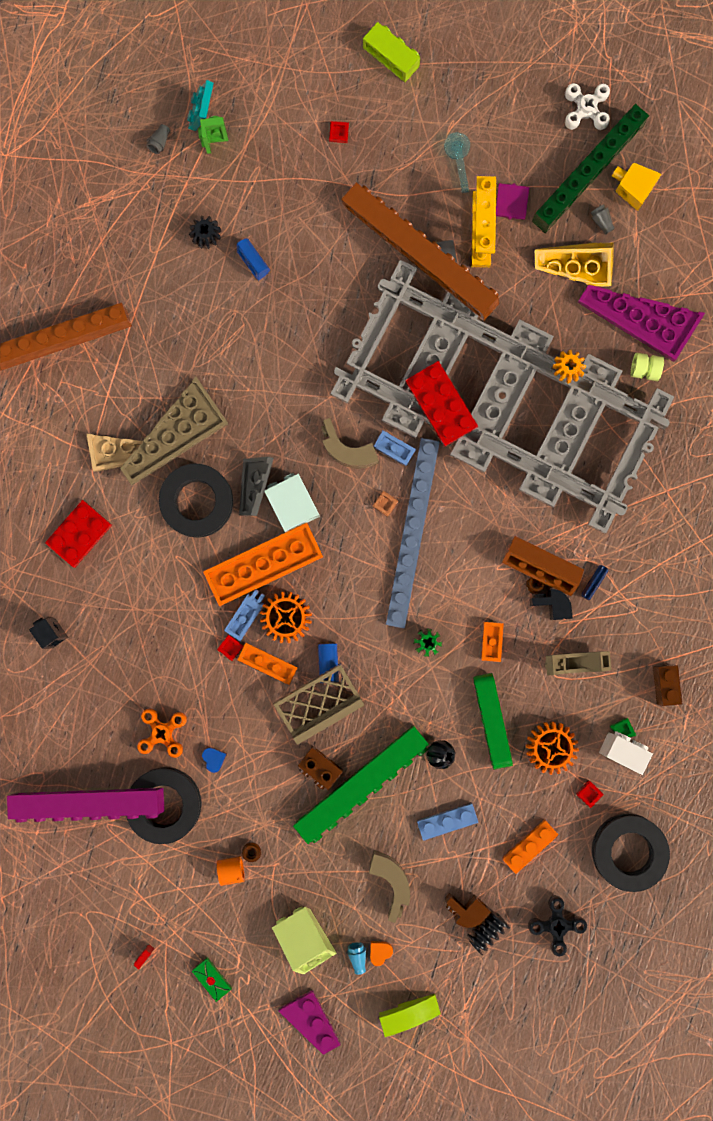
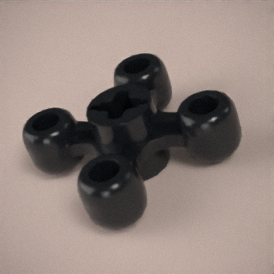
(566, 925)

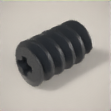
(488, 932)

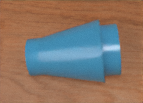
(357, 956)

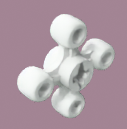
(587, 106)

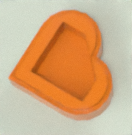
(380, 952)

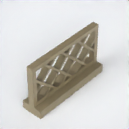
(323, 719)

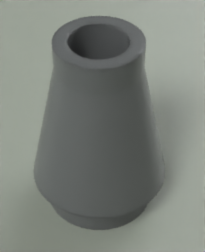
(158, 139)
(603, 219)

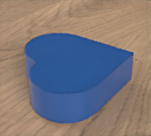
(214, 759)

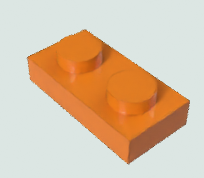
(492, 641)

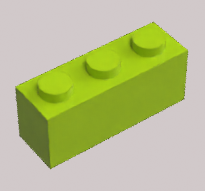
(391, 51)

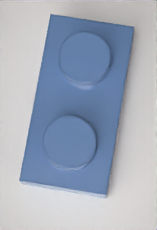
(394, 448)

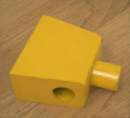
(635, 183)

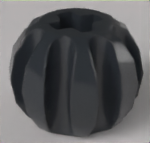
(441, 754)

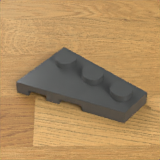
(253, 484)

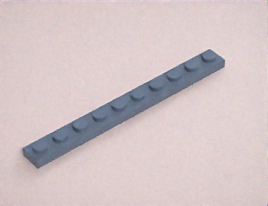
(412, 533)

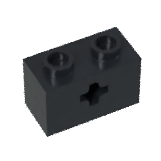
(48, 633)

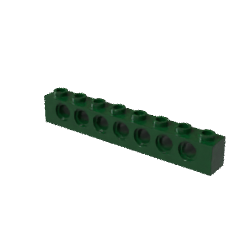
(590, 168)

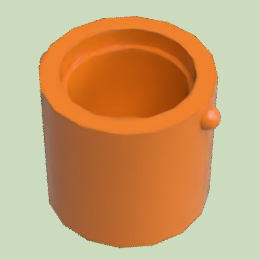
(230, 871)

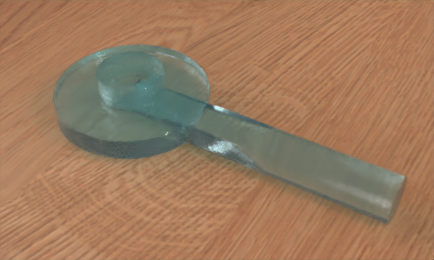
(457, 147)

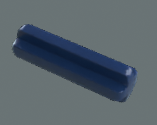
(594, 582)

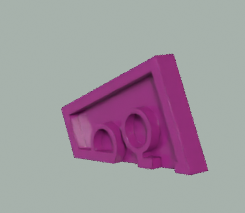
(311, 1021)

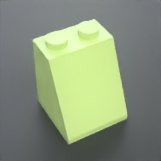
(303, 940)

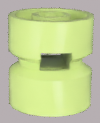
(647, 366)

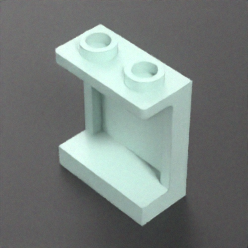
(291, 502)

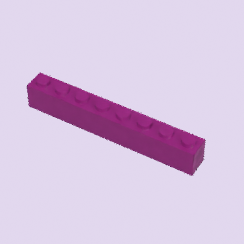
(85, 804)

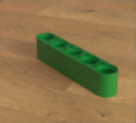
(492, 721)

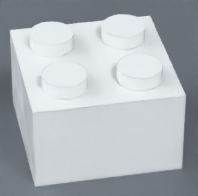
(621, 750)

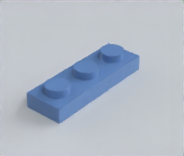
(447, 821)

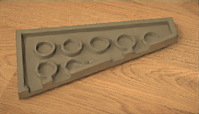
(181, 428)

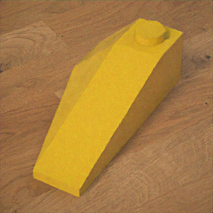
(583, 262)

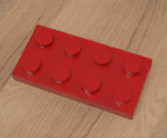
(441, 403)

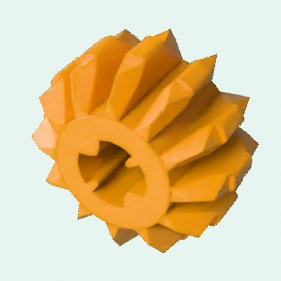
(574, 362)

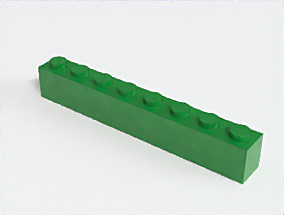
(361, 784)

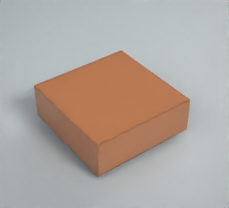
(385, 503)

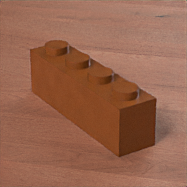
(543, 566)

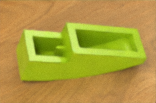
(409, 1015)

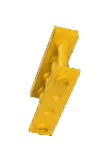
(483, 221)

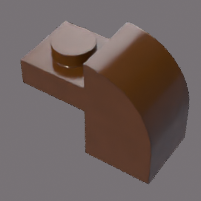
(469, 915)

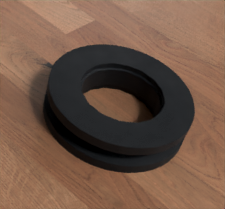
(174, 484)
(191, 800)
(657, 861)

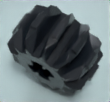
(205, 239)

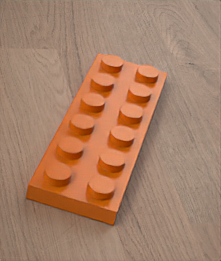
(263, 564)

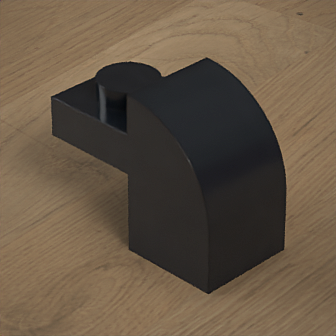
(558, 602)

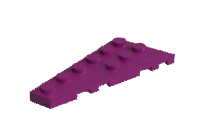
(649, 321)

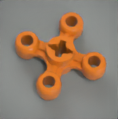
(167, 739)

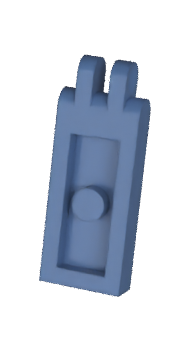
(245, 615)

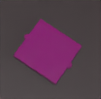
(512, 201)

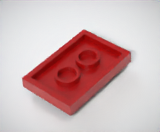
(78, 534)

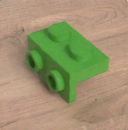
(212, 131)

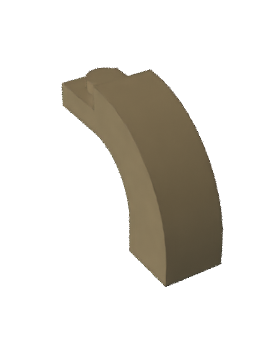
(349, 457)
(578, 662)
(391, 870)

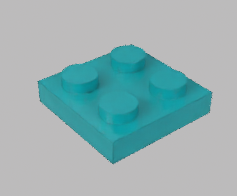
(200, 105)

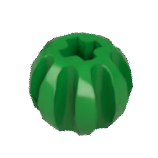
(422, 644)

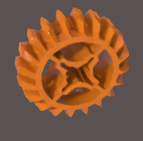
(273, 628)
(568, 754)

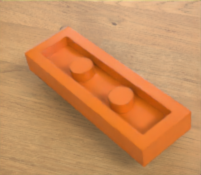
(267, 663)
(530, 846)

